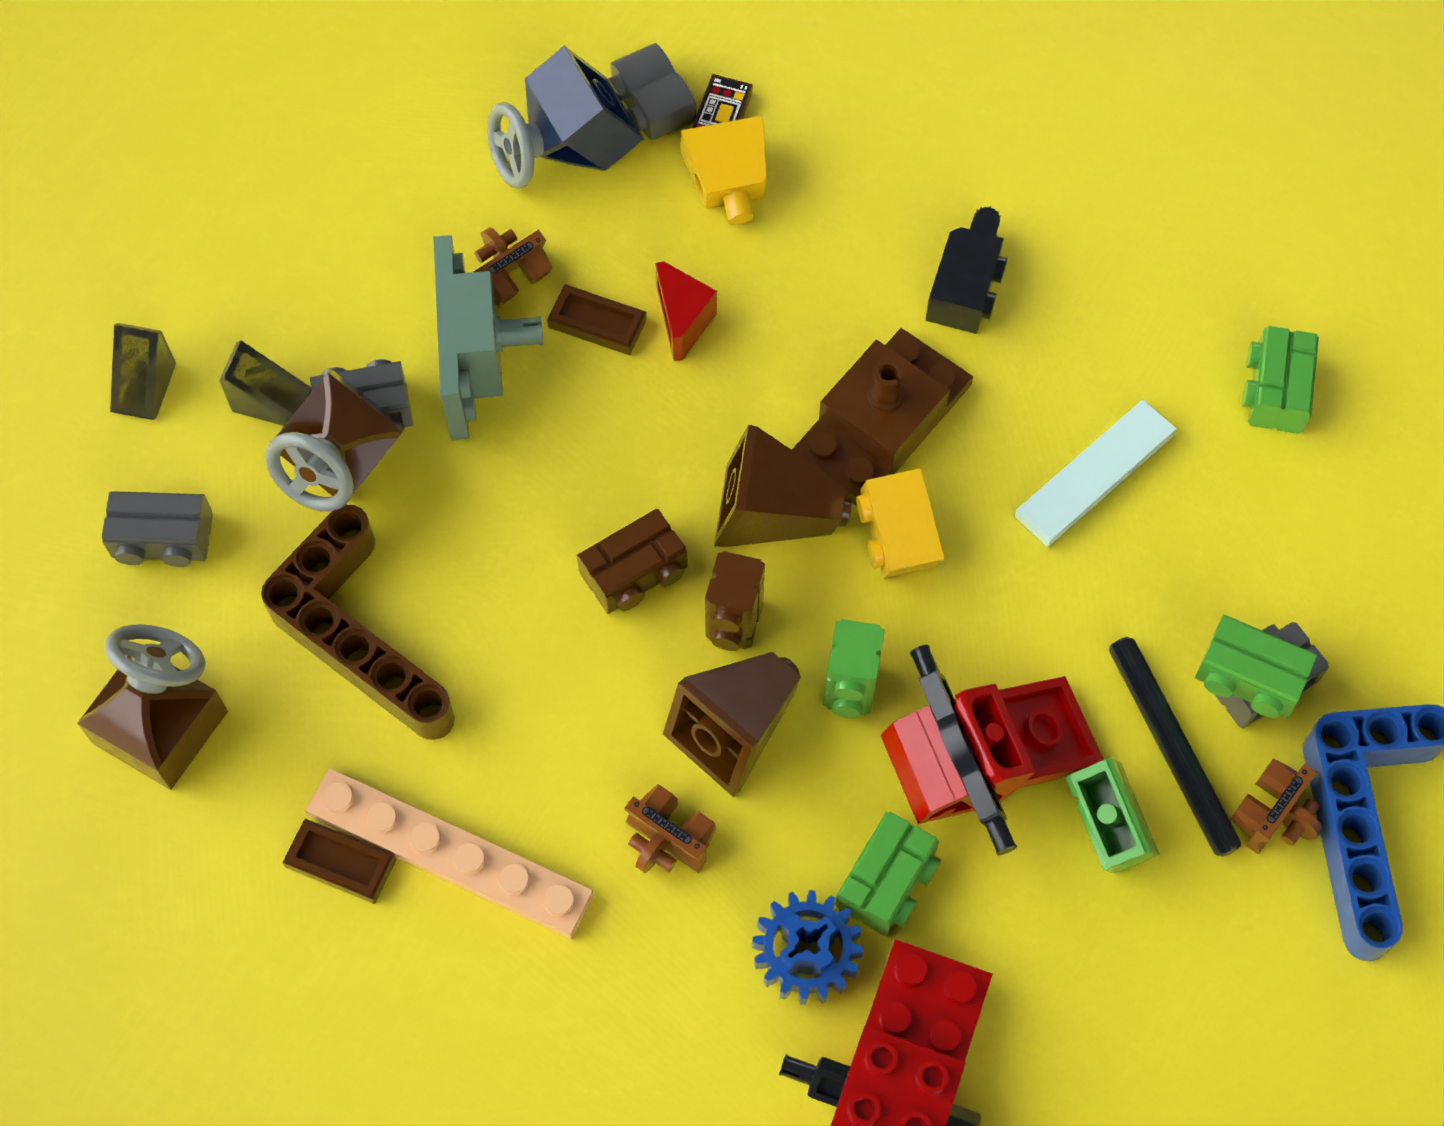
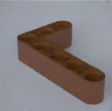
(346, 634)

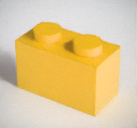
(900, 524)

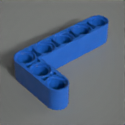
(1359, 811)

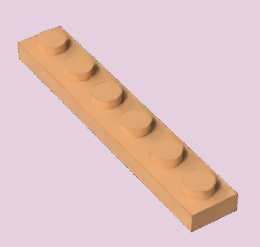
(450, 853)

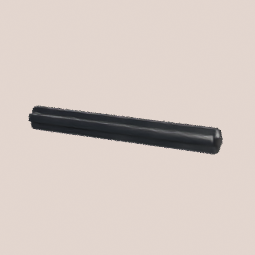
(1175, 747)

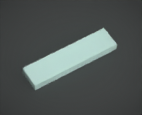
(1095, 473)

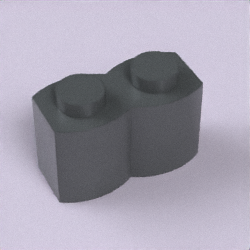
(652, 91)

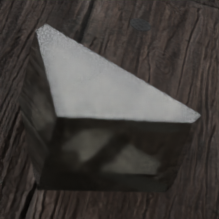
(139, 371)
(261, 387)

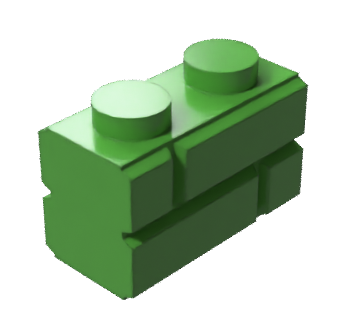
(1282, 379)
(853, 668)
(1255, 668)
(1112, 816)
(888, 873)

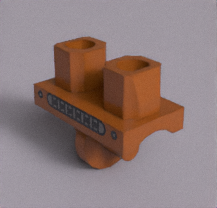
(526, 255)
(1286, 786)
(685, 844)

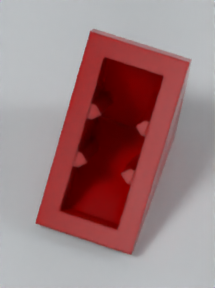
(686, 307)

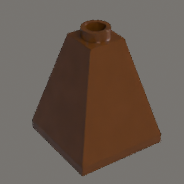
(776, 495)
(729, 715)

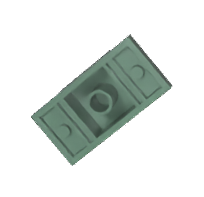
(471, 336)

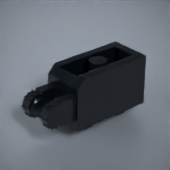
(966, 274)

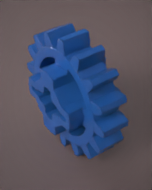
(822, 932)

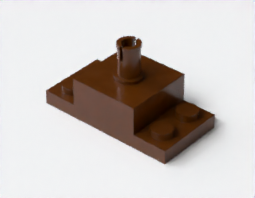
(882, 411)

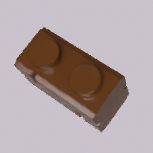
(633, 562)
(734, 601)

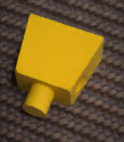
(727, 165)

